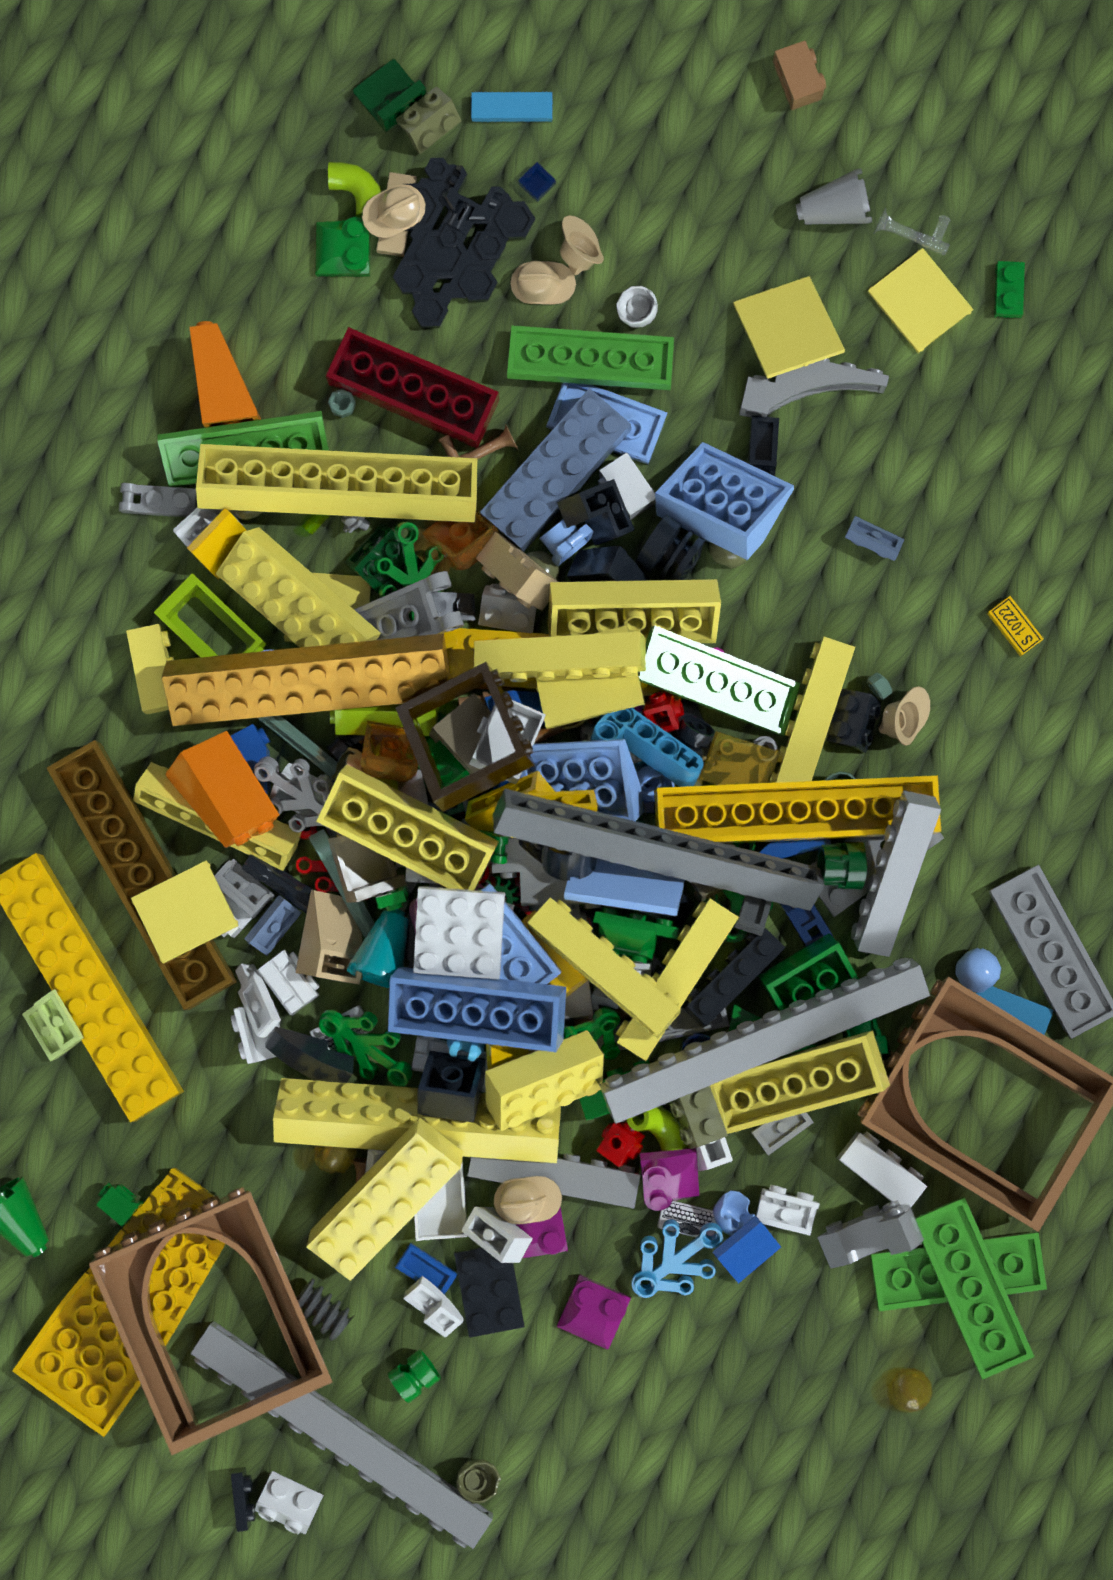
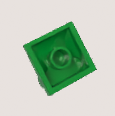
(343, 248)
(630, 939)

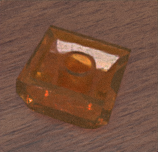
(461, 540)
(387, 753)

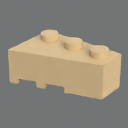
(516, 572)

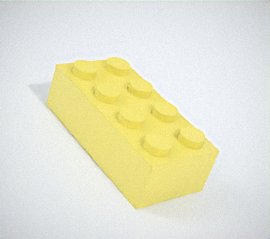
(543, 1081)

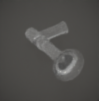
(931, 242)

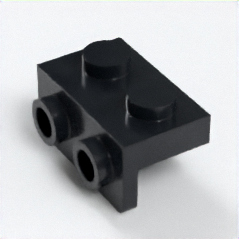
(854, 720)

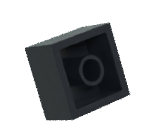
(451, 1086)

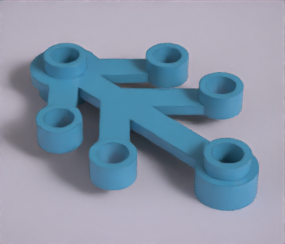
(675, 1262)

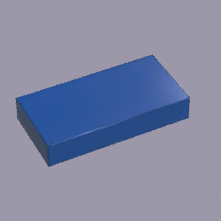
(418, 1263)

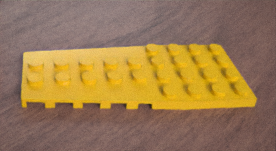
(79, 1351)

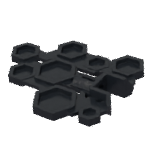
(442, 252)

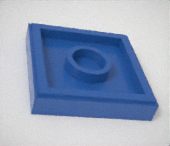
(746, 1249)

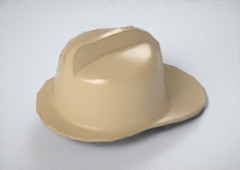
(393, 211)
(580, 245)
(543, 283)
(906, 717)
(527, 1199)

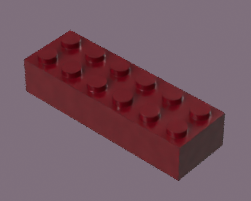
(413, 387)

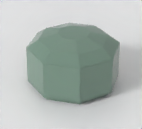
(342, 403)
(879, 686)

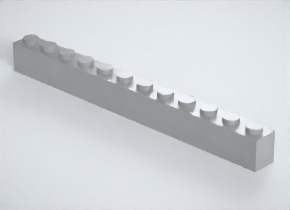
(764, 1039)
(345, 1437)

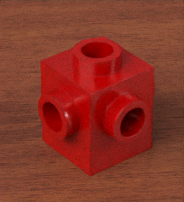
(664, 710)
(620, 1143)

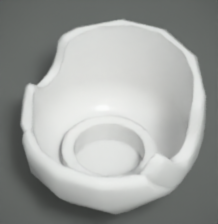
(637, 306)

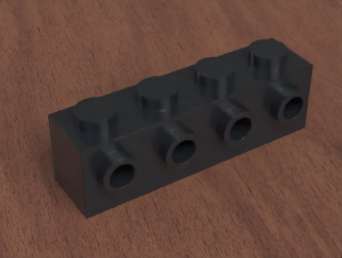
(729, 982)

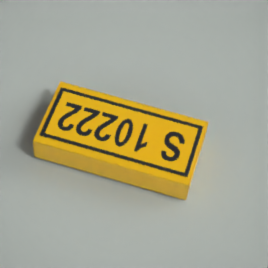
(1015, 626)

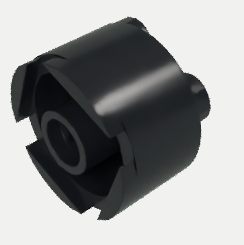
(566, 864)

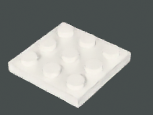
(459, 932)

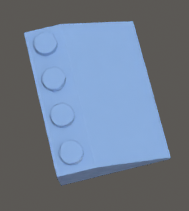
(723, 500)
(592, 766)

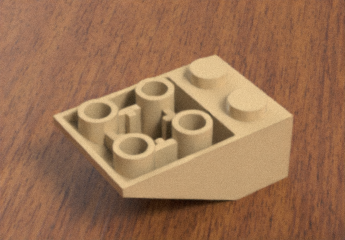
(328, 939)

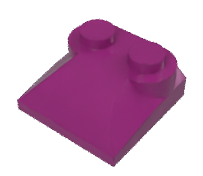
(669, 1177)
(547, 1236)
(594, 1311)

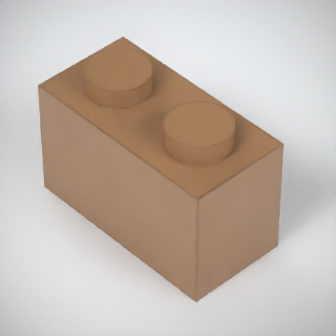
(799, 75)

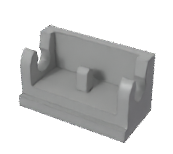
(243, 888)

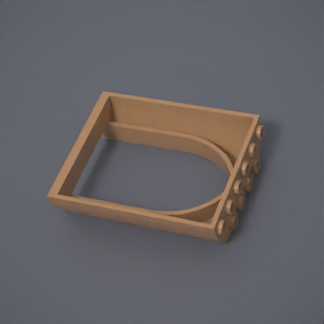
(961, 1012)
(125, 1285)

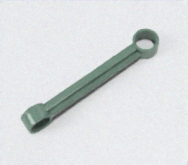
(301, 743)
(357, 909)

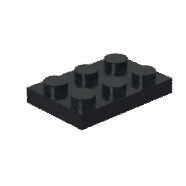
(488, 1293)

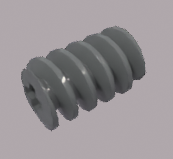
(323, 1310)

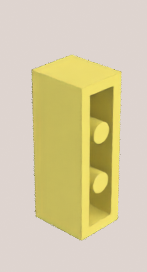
(149, 656)

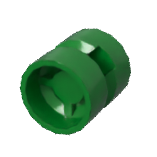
(413, 1376)

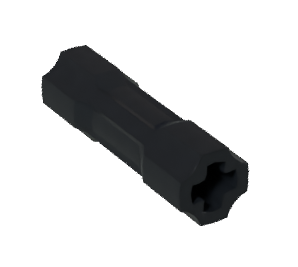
(279, 881)

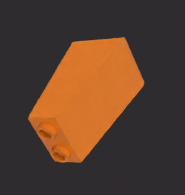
(219, 382)
(223, 790)

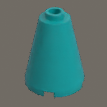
(382, 949)

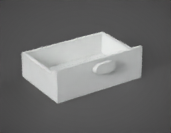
(495, 741)
(444, 1213)

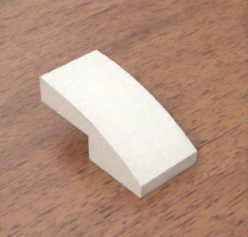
(438, 1309)

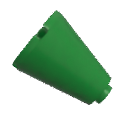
(20, 1219)

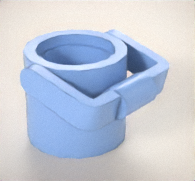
(565, 541)

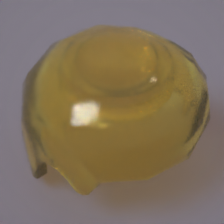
(334, 1159)
(910, 1390)

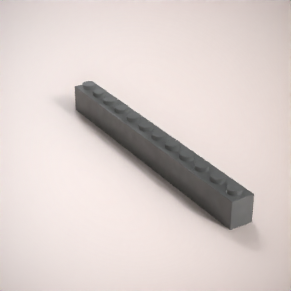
(656, 849)

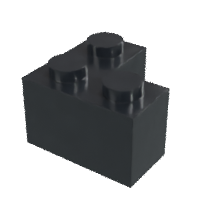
(600, 509)
(605, 565)

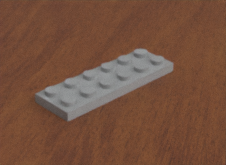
(1053, 951)

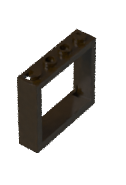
(486, 777)

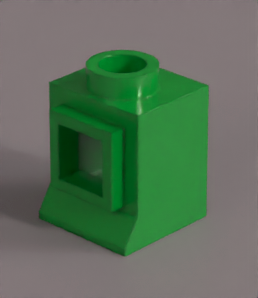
(118, 1203)

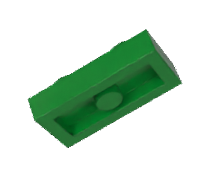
(1009, 289)
(393, 899)

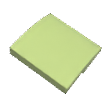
(53, 1025)

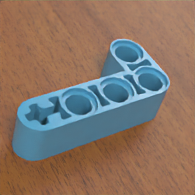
(651, 745)

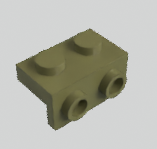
(429, 119)
(698, 1118)

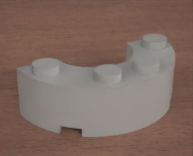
(875, 1231)

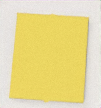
(788, 327)
(588, 697)

